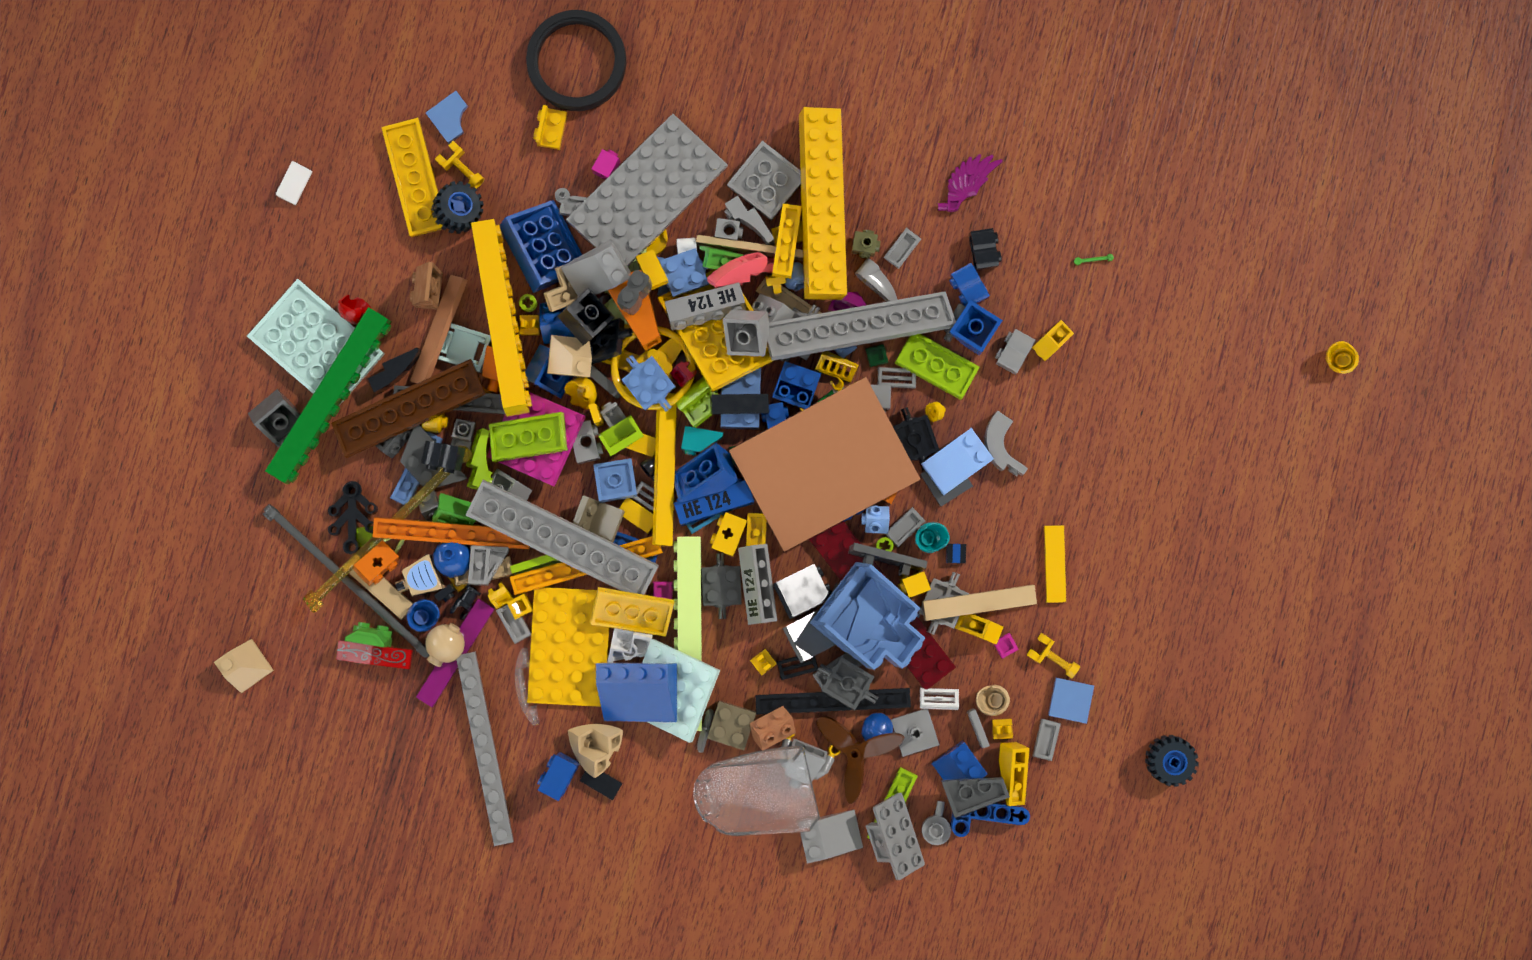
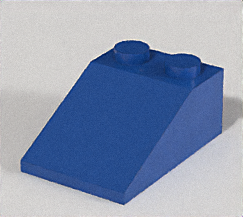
(705, 474)

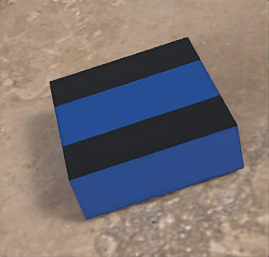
(956, 553)

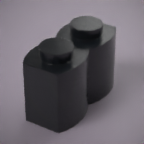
(984, 249)
(443, 456)

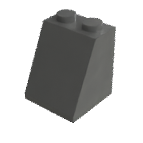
(806, 638)

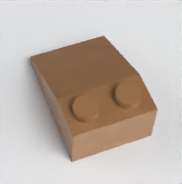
(427, 286)

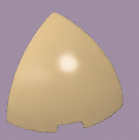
(594, 746)

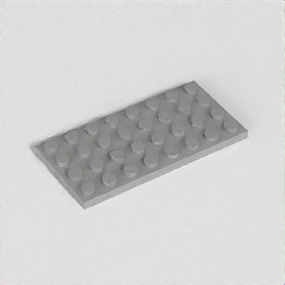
(648, 190)

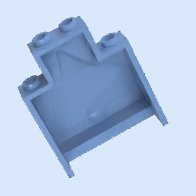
(870, 619)

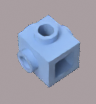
(876, 519)

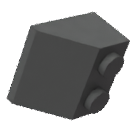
(275, 417)

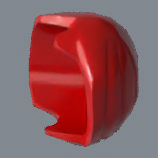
(352, 309)

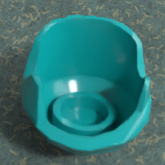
(932, 537)

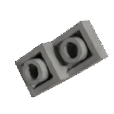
(463, 433)

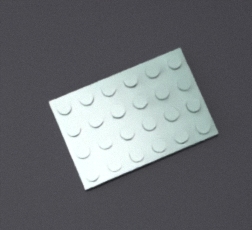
(305, 336)

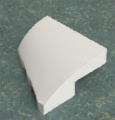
(627, 645)

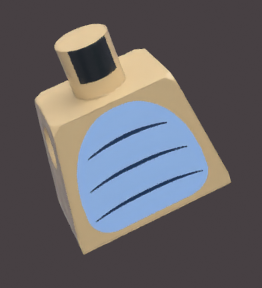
(420, 577)

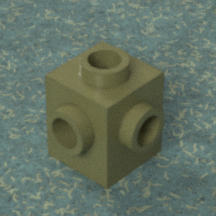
(863, 250)

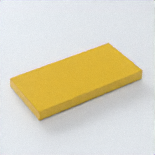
(632, 611)

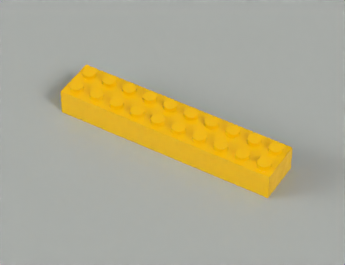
(822, 204)
(500, 313)

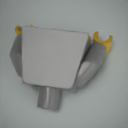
(817, 759)

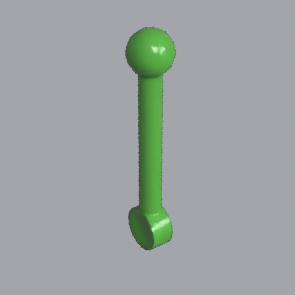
(1078, 261)

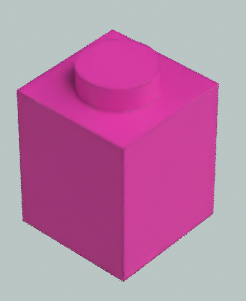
(606, 164)

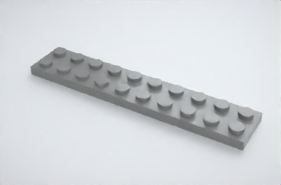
(859, 325)
(561, 539)

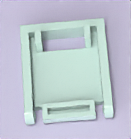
(462, 346)

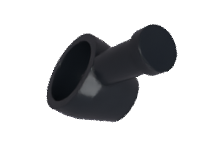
(648, 467)

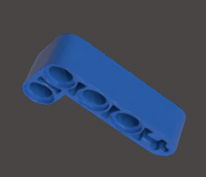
(990, 815)

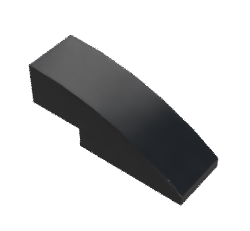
(394, 370)

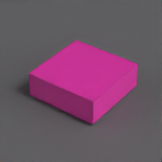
(663, 589)
(1006, 645)

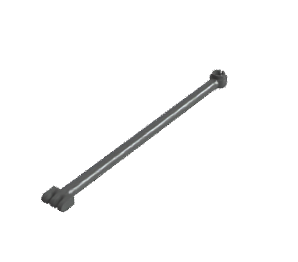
(272, 513)

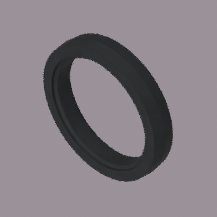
(561, 20)

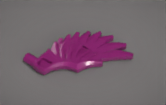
(967, 181)

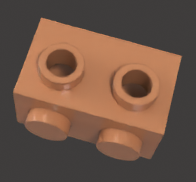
(772, 728)

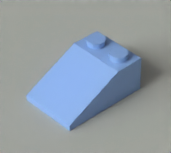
(957, 461)

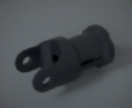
(465, 600)

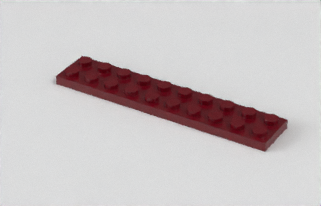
(926, 664)

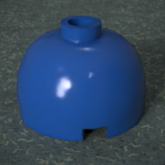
(452, 559)

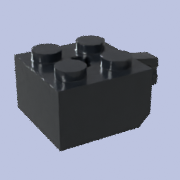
(587, 315)

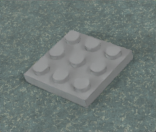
(766, 180)

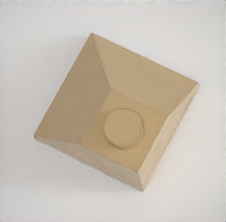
(569, 357)
(244, 666)

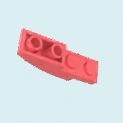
(741, 269)

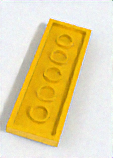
(412, 175)

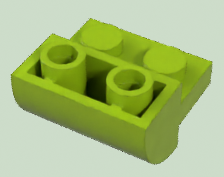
(696, 402)

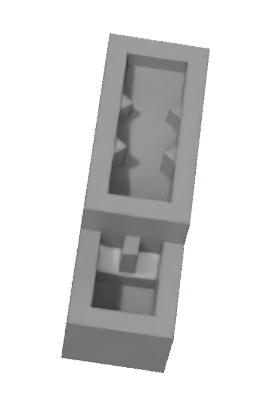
(737, 211)

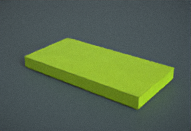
(937, 365)
(528, 437)

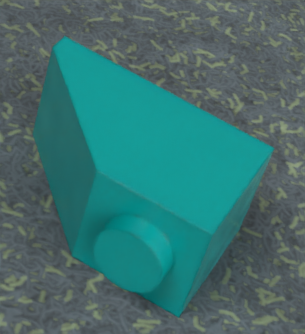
(698, 440)

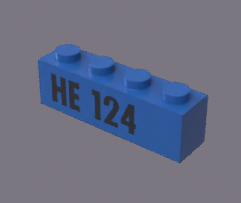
(701, 508)

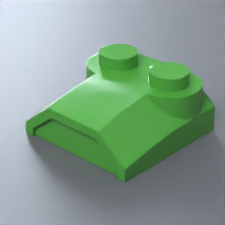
(367, 635)

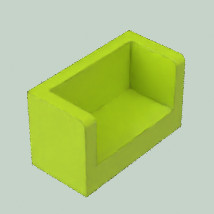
(620, 435)

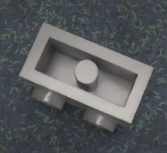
(776, 310)

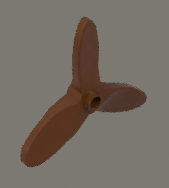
(856, 751)

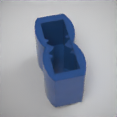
(969, 285)

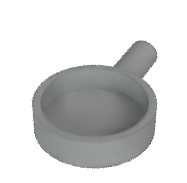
(936, 828)

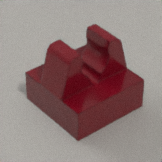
(682, 373)

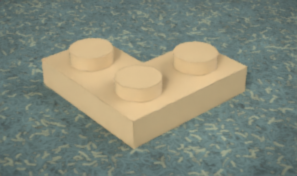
(560, 296)

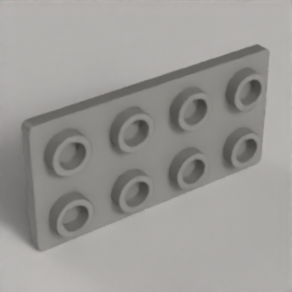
(895, 837)

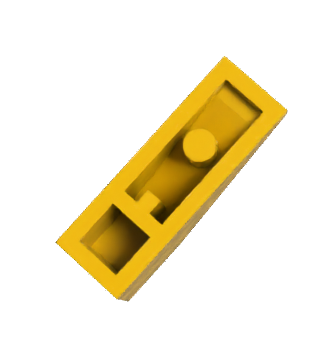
(1014, 770)

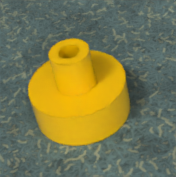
(935, 411)

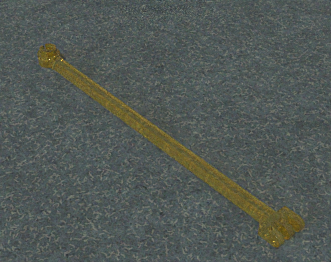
(313, 599)

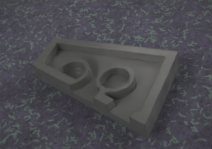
(973, 794)

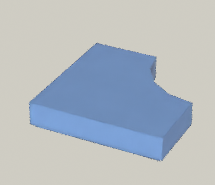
(448, 115)

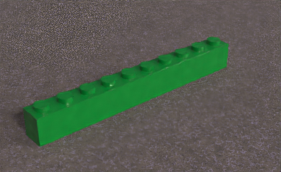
(328, 396)

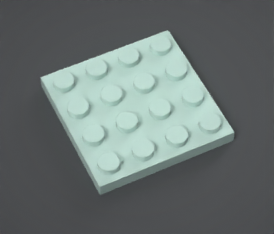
(694, 688)

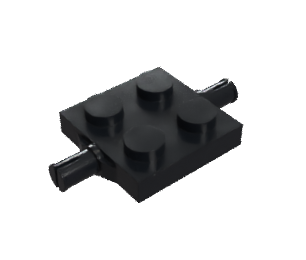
(609, 341)
(916, 436)

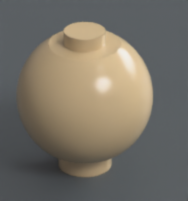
(444, 644)

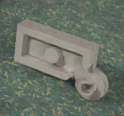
(568, 203)

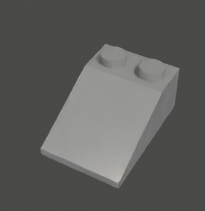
(597, 269)
(832, 836)

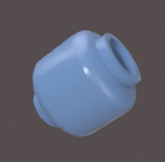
(797, 278)

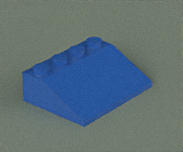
(540, 243)
(637, 691)

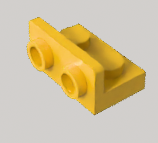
(550, 128)

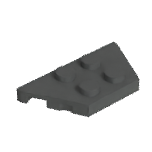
(412, 460)

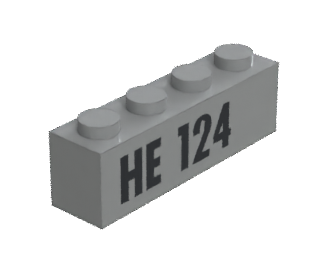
(704, 306)
(757, 584)

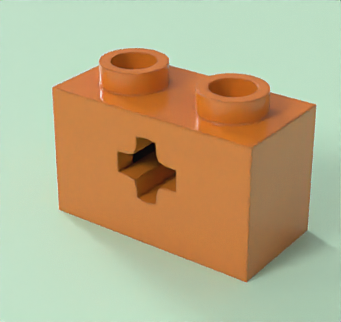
(380, 553)

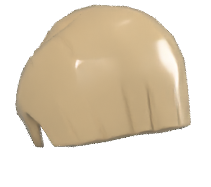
(992, 700)

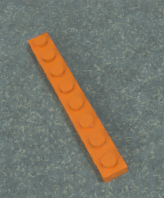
(442, 533)

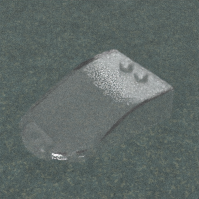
(758, 793)

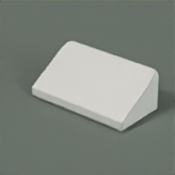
(293, 183)

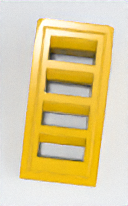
(834, 372)

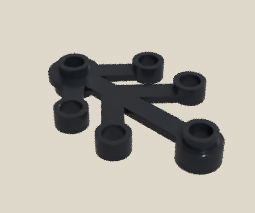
(351, 515)

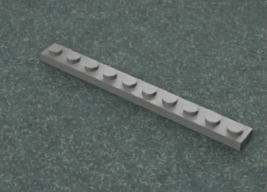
(485, 749)

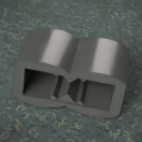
(637, 288)

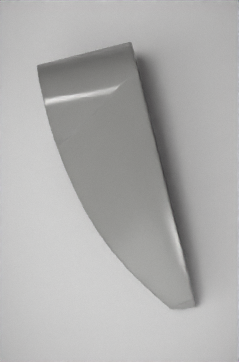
(873, 277)

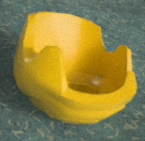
(1342, 357)
(581, 392)

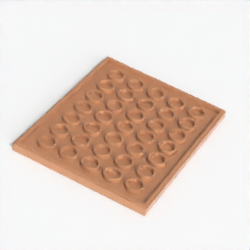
(824, 464)

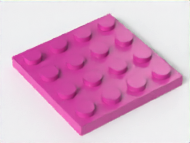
(546, 466)

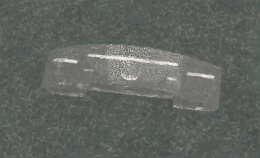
(529, 711)

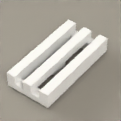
(925, 702)

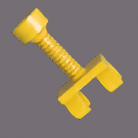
(475, 180)
(1071, 668)

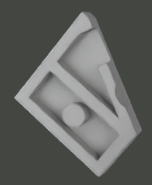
(485, 563)

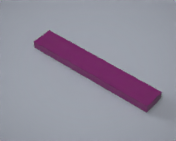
(442, 675)

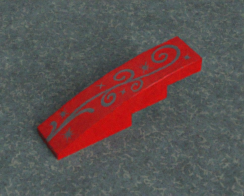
(374, 655)

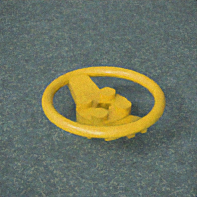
(665, 357)

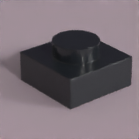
(446, 593)

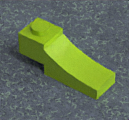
(478, 460)

